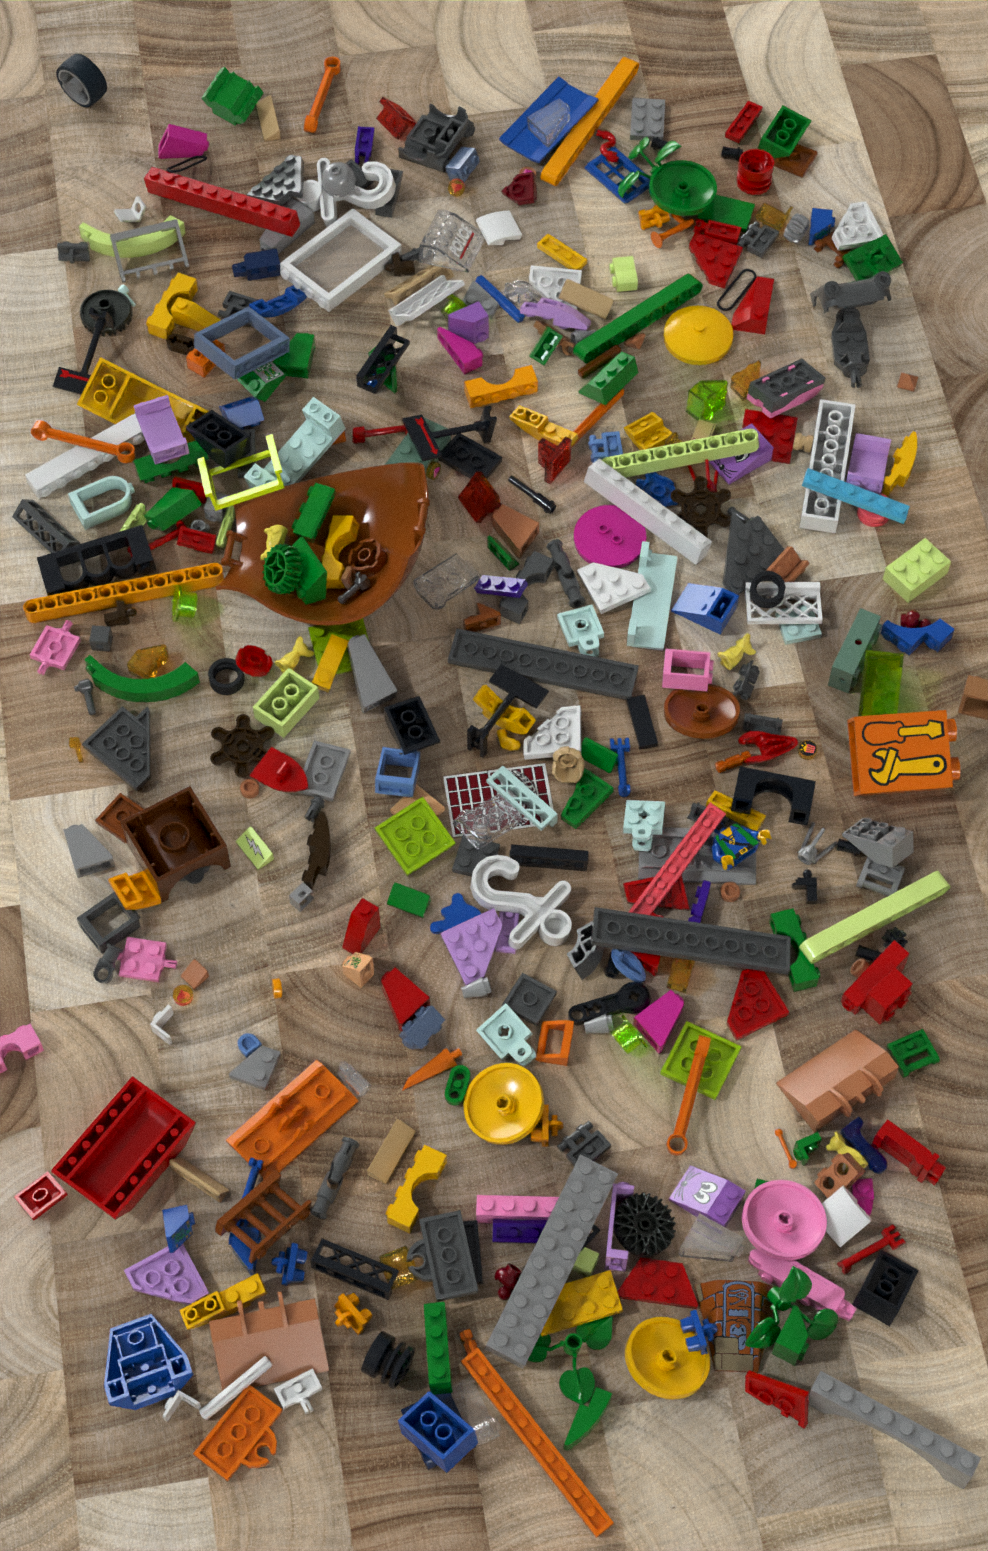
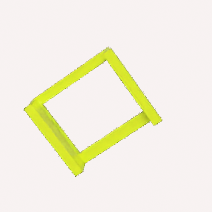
(208, 485)

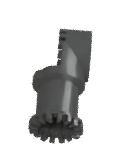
(107, 962)

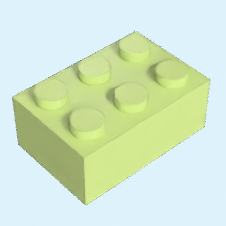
(916, 570)
(286, 702)

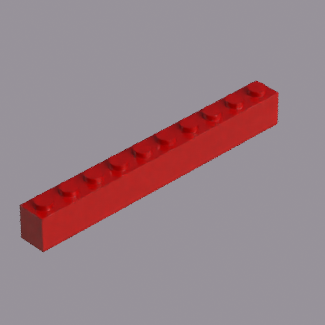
(222, 201)

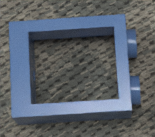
(397, 785)

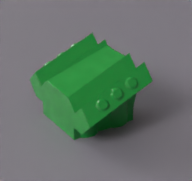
(231, 96)

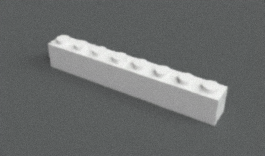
(80, 459)
(647, 511)

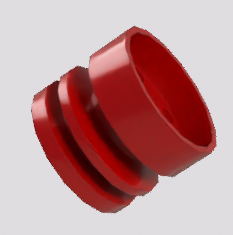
(755, 171)

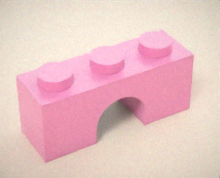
(21, 1040)

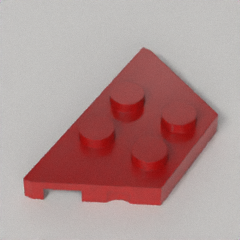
(659, 1284)

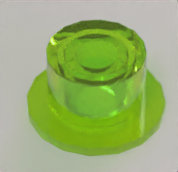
(452, 305)
(183, 604)
(628, 1036)

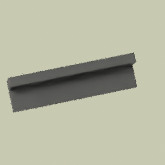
(46, 521)

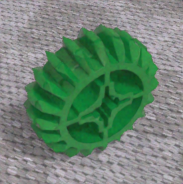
(282, 569)

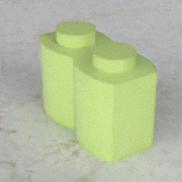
(623, 273)

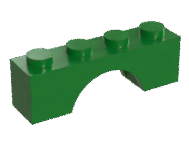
(147, 470)
(802, 972)
(437, 1348)

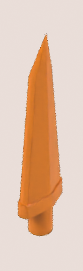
(439, 1064)

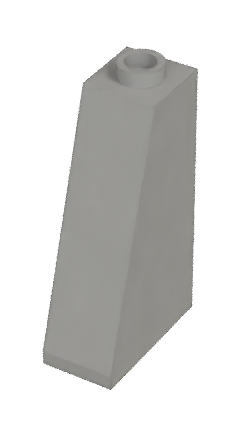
(274, 240)
(370, 676)

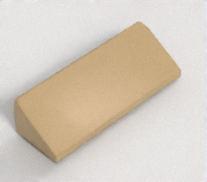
(268, 119)
(586, 298)
(391, 1151)
(198, 1179)

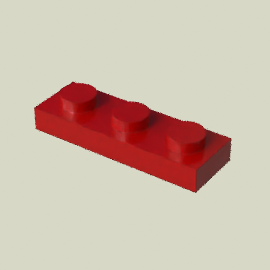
(743, 121)

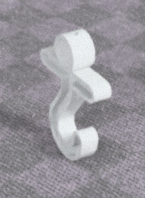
(316, 197)
(539, 912)

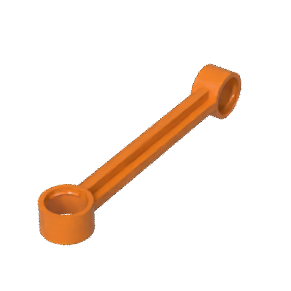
(311, 120)
(42, 430)
(690, 1093)

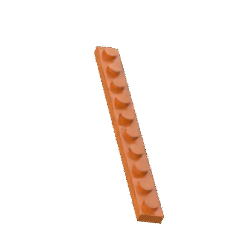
(537, 1443)

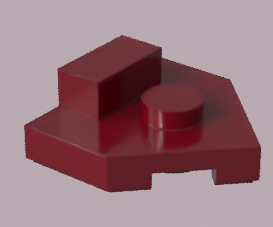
(522, 189)

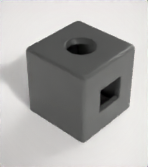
(101, 638)

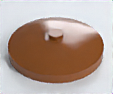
(702, 712)

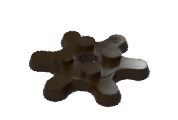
(702, 496)
(241, 735)

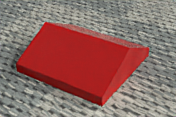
(40, 1196)

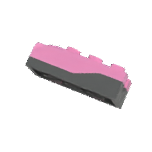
(785, 388)

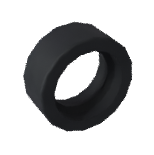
(767, 576)
(230, 688)

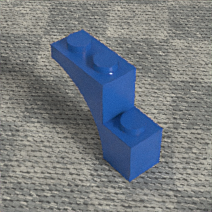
(909, 639)

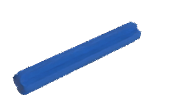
(502, 301)

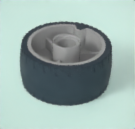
(81, 80)

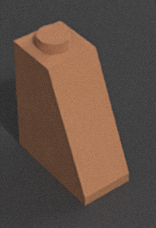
(515, 529)

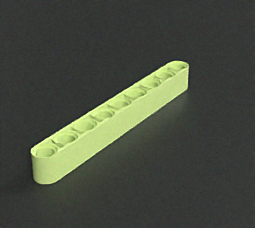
(684, 453)
(874, 917)

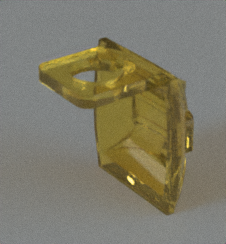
(772, 216)
(398, 1260)

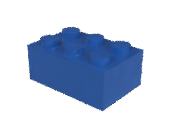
(438, 1431)

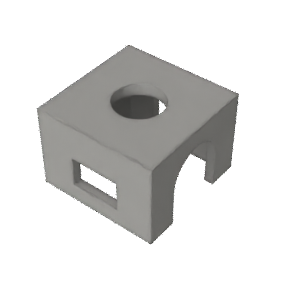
(299, 894)

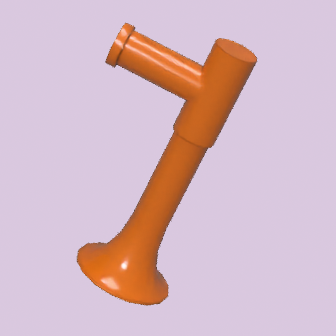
(657, 239)

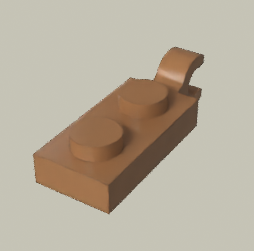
(564, 342)

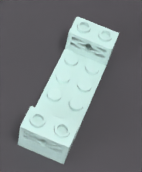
(303, 448)

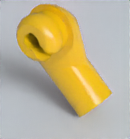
(506, 742)

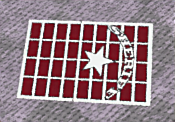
(471, 789)

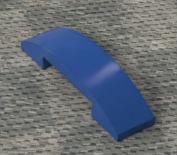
(280, 304)

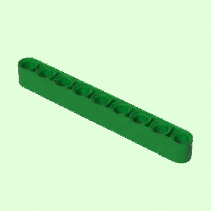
(638, 318)

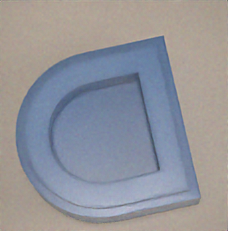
(248, 1044)

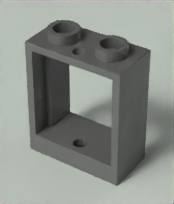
(116, 935)

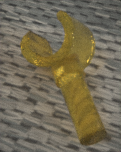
(74, 742)

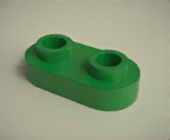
(457, 1086)

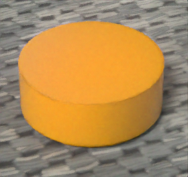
(276, 988)

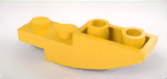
(538, 426)
(902, 464)
(223, 1303)

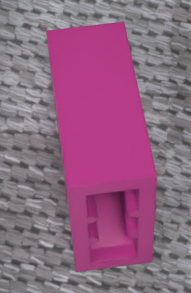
(182, 143)
(660, 1019)

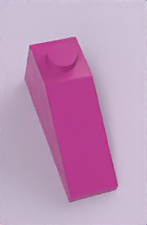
(461, 350)

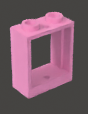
(687, 659)

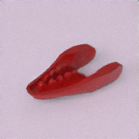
(770, 745)

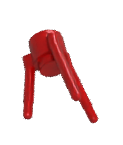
(711, 486)

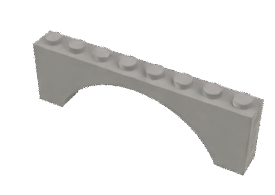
(948, 1458)

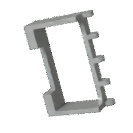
(125, 235)

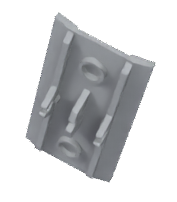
(702, 865)

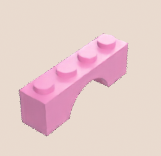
(513, 1207)

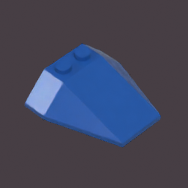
(143, 1364)

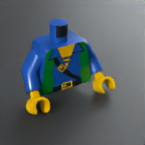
(736, 844)

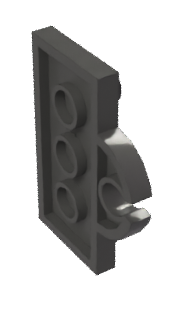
(444, 1256)

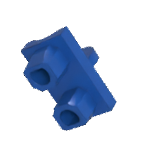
(293, 1256)
(698, 1341)

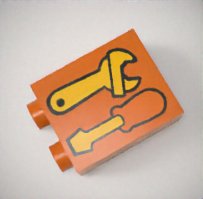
(902, 752)

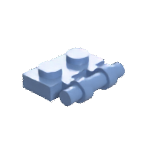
(610, 442)

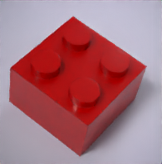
(888, 996)

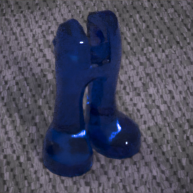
(875, 1159)

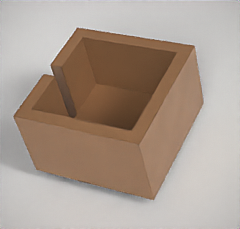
(975, 698)

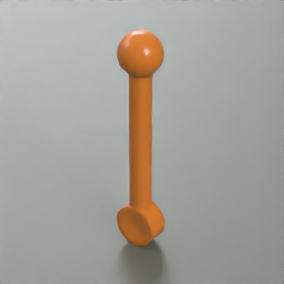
(792, 1163)

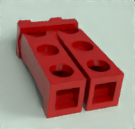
(909, 1153)

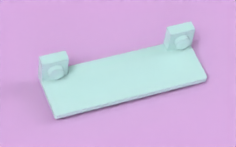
(651, 611)

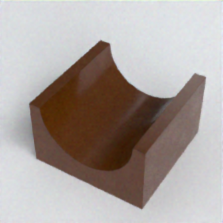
(174, 840)

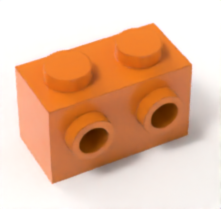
(199, 363)

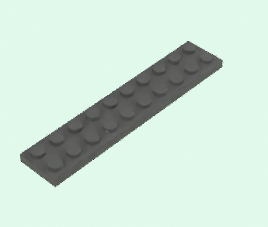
(544, 664)
(691, 940)

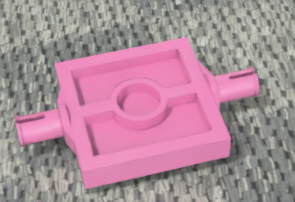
(55, 647)
(144, 959)

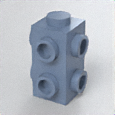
(463, 163)
(418, 1031)

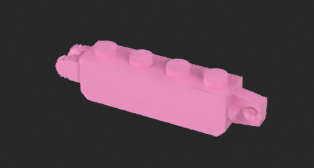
(823, 1292)

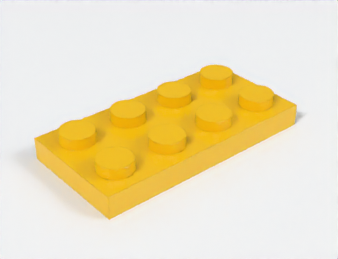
(584, 1302)

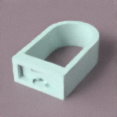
(89, 491)

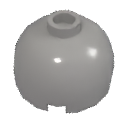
(338, 179)

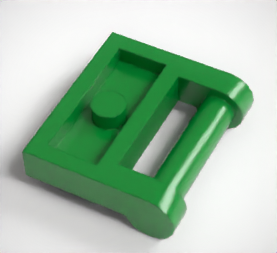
(909, 1047)

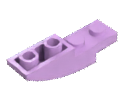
(563, 314)

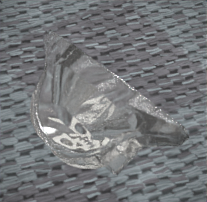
(519, 292)

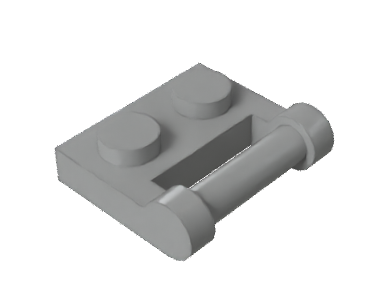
(882, 873)

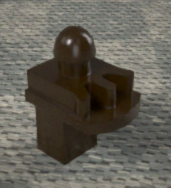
(400, 267)
(120, 616)

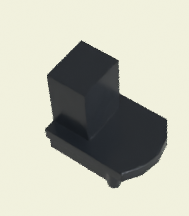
(809, 884)

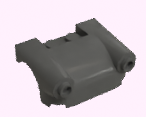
(436, 138)
(853, 293)

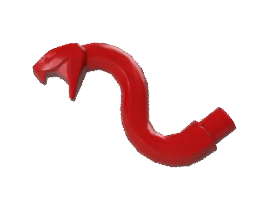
(610, 155)

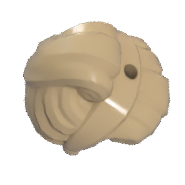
(568, 765)

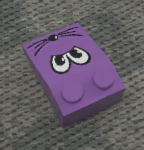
(738, 466)
(708, 1195)

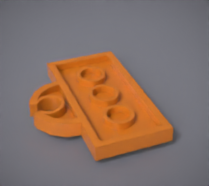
(241, 1435)

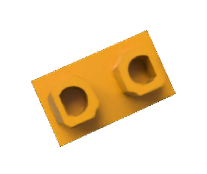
(653, 217)
(542, 1134)
(349, 1315)

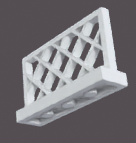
(424, 299)
(794, 591)

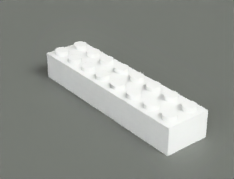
(828, 457)

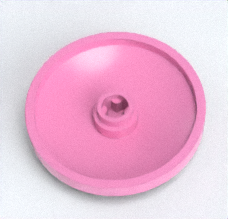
(784, 1220)

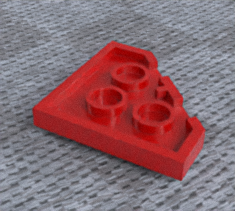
(715, 258)
(776, 430)
(754, 1004)

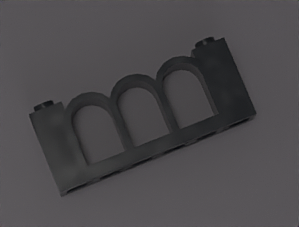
(141, 561)

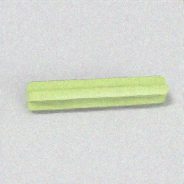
(225, 526)

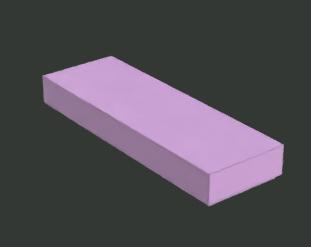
(509, 921)

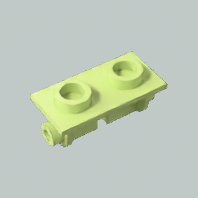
(136, 517)

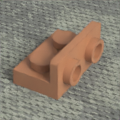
(788, 565)

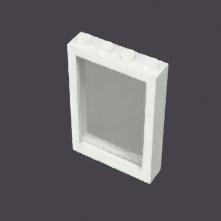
(340, 260)

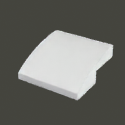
(498, 227)
(844, 1216)

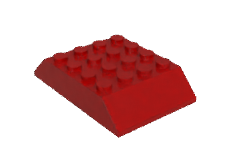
(125, 1149)

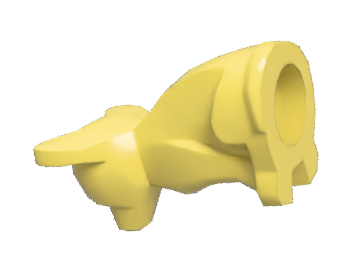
(275, 536)
(734, 654)
(292, 658)
(838, 1144)

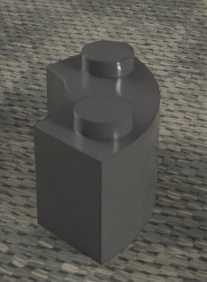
(584, 955)

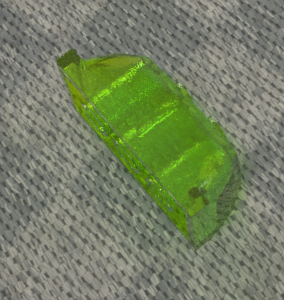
(881, 683)

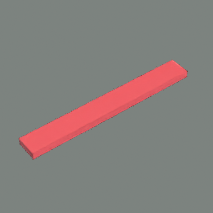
(678, 860)

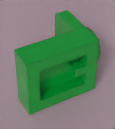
(807, 1144)

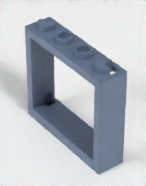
(237, 368)

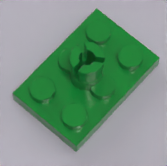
(872, 258)

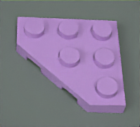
(473, 944)
(168, 1277)

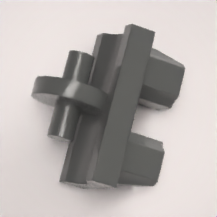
(73, 251)

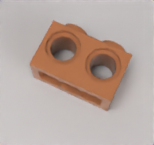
(836, 1172)

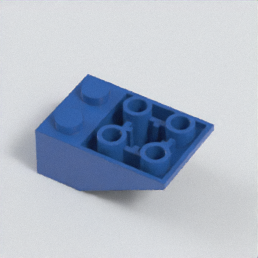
(707, 606)

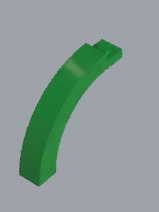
(142, 690)

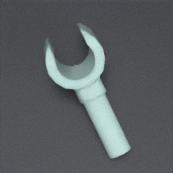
(124, 290)

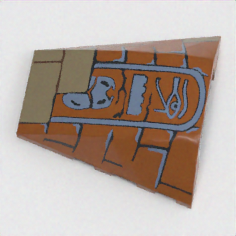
(736, 1311)

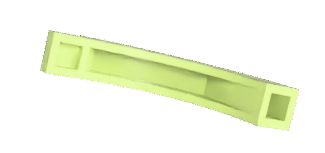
(133, 247)

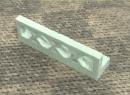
(524, 794)

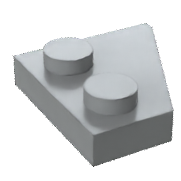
(477, 293)
(257, 1068)

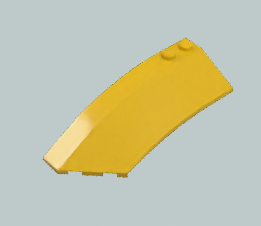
(115, 391)

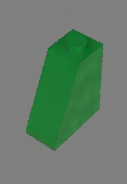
(299, 358)
(172, 508)

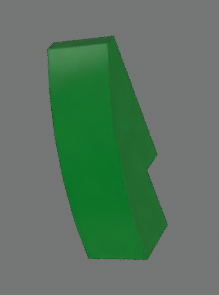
(587, 1417)

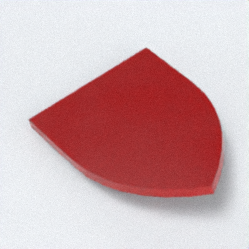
(280, 772)

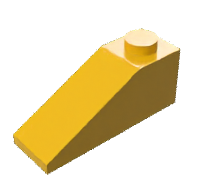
(192, 315)
(330, 663)

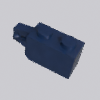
(258, 265)

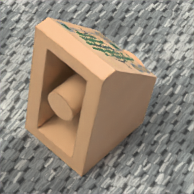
(358, 968)

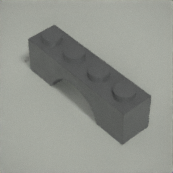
(535, 570)

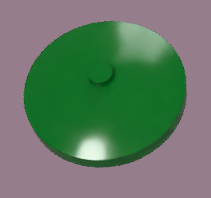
(683, 188)

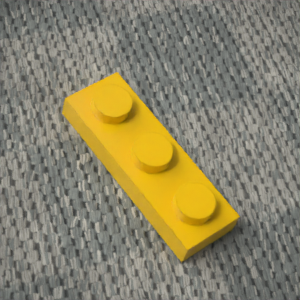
(561, 253)
(724, 803)

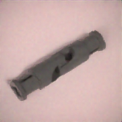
(564, 570)
(339, 1165)

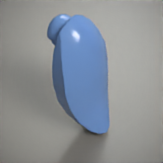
(628, 965)

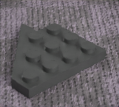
(282, 182)
(749, 552)
(124, 746)

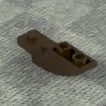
(320, 851)

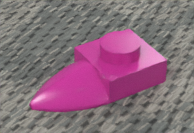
(864, 1193)

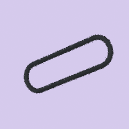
(175, 171)
(726, 309)

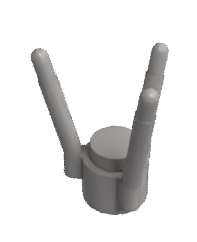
(808, 853)

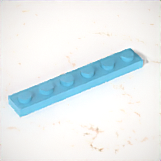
(855, 495)

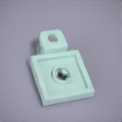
(587, 637)
(643, 829)
(512, 1044)

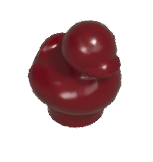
(911, 620)
(508, 1277)

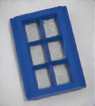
(612, 173)

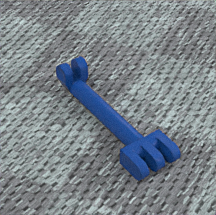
(623, 787)
(255, 1165)

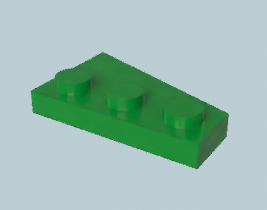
(587, 797)

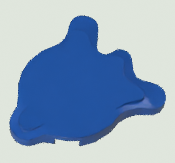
(657, 487)
(454, 914)

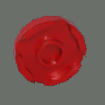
(253, 661)

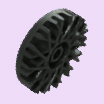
(107, 300)
(644, 1225)

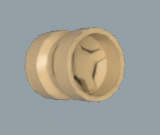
(803, 442)

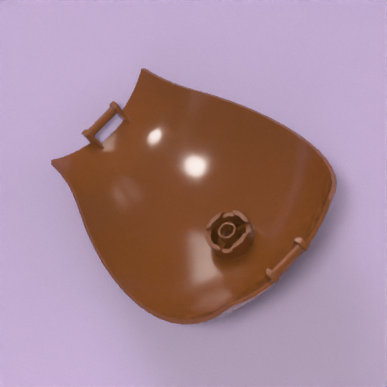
(391, 516)

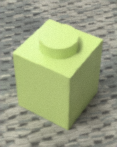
(586, 1262)

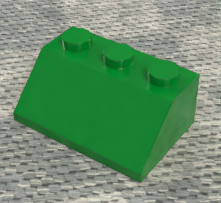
(784, 133)
(611, 378)
(313, 512)
(314, 576)

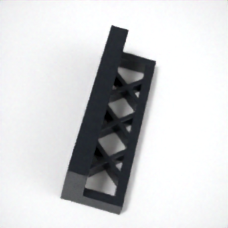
(376, 358)
(550, 857)
(350, 1275)

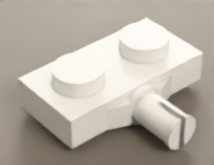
(299, 1390)

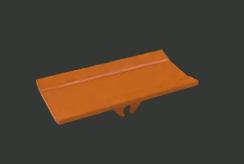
(293, 1119)

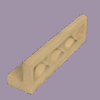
(417, 282)

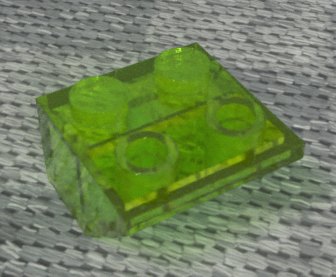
(706, 398)

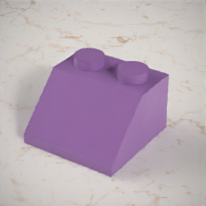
(470, 323)

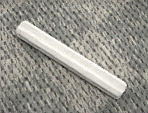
(235, 1388)

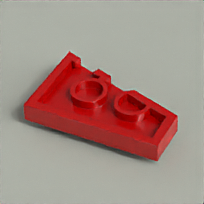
(675, 898)
(787, 1398)

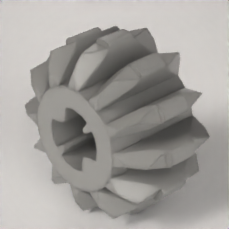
(796, 228)

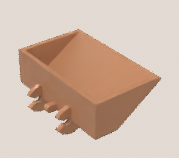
(838, 1079)
(284, 1334)

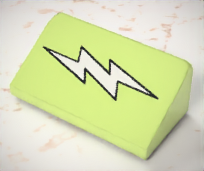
(255, 848)

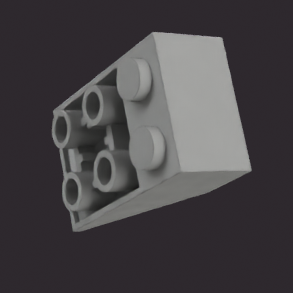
(881, 841)

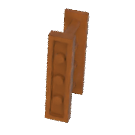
(257, 1198)

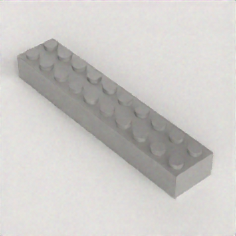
(551, 1262)

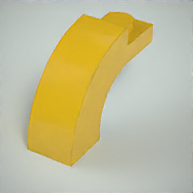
(513, 719)

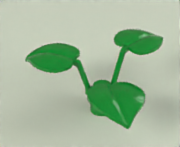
(632, 177)
(794, 1287)
(580, 1383)

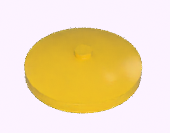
(698, 335)
(503, 1103)
(661, 1361)

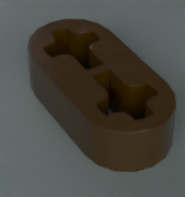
(182, 345)

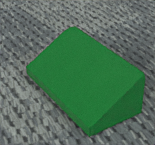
(545, 345)
(501, 553)
(598, 755)
(408, 900)

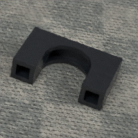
(796, 790)

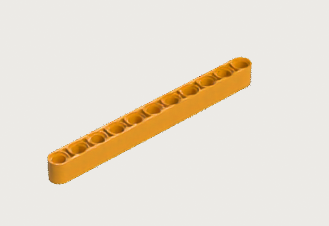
(587, 126)
(116, 590)

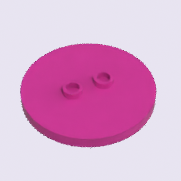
(608, 537)

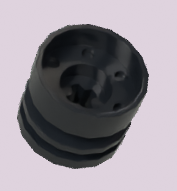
(390, 1360)

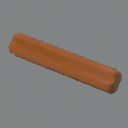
(599, 361)

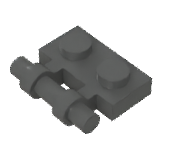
(762, 241)
(235, 302)
(591, 1147)

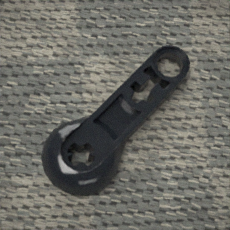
(614, 1003)

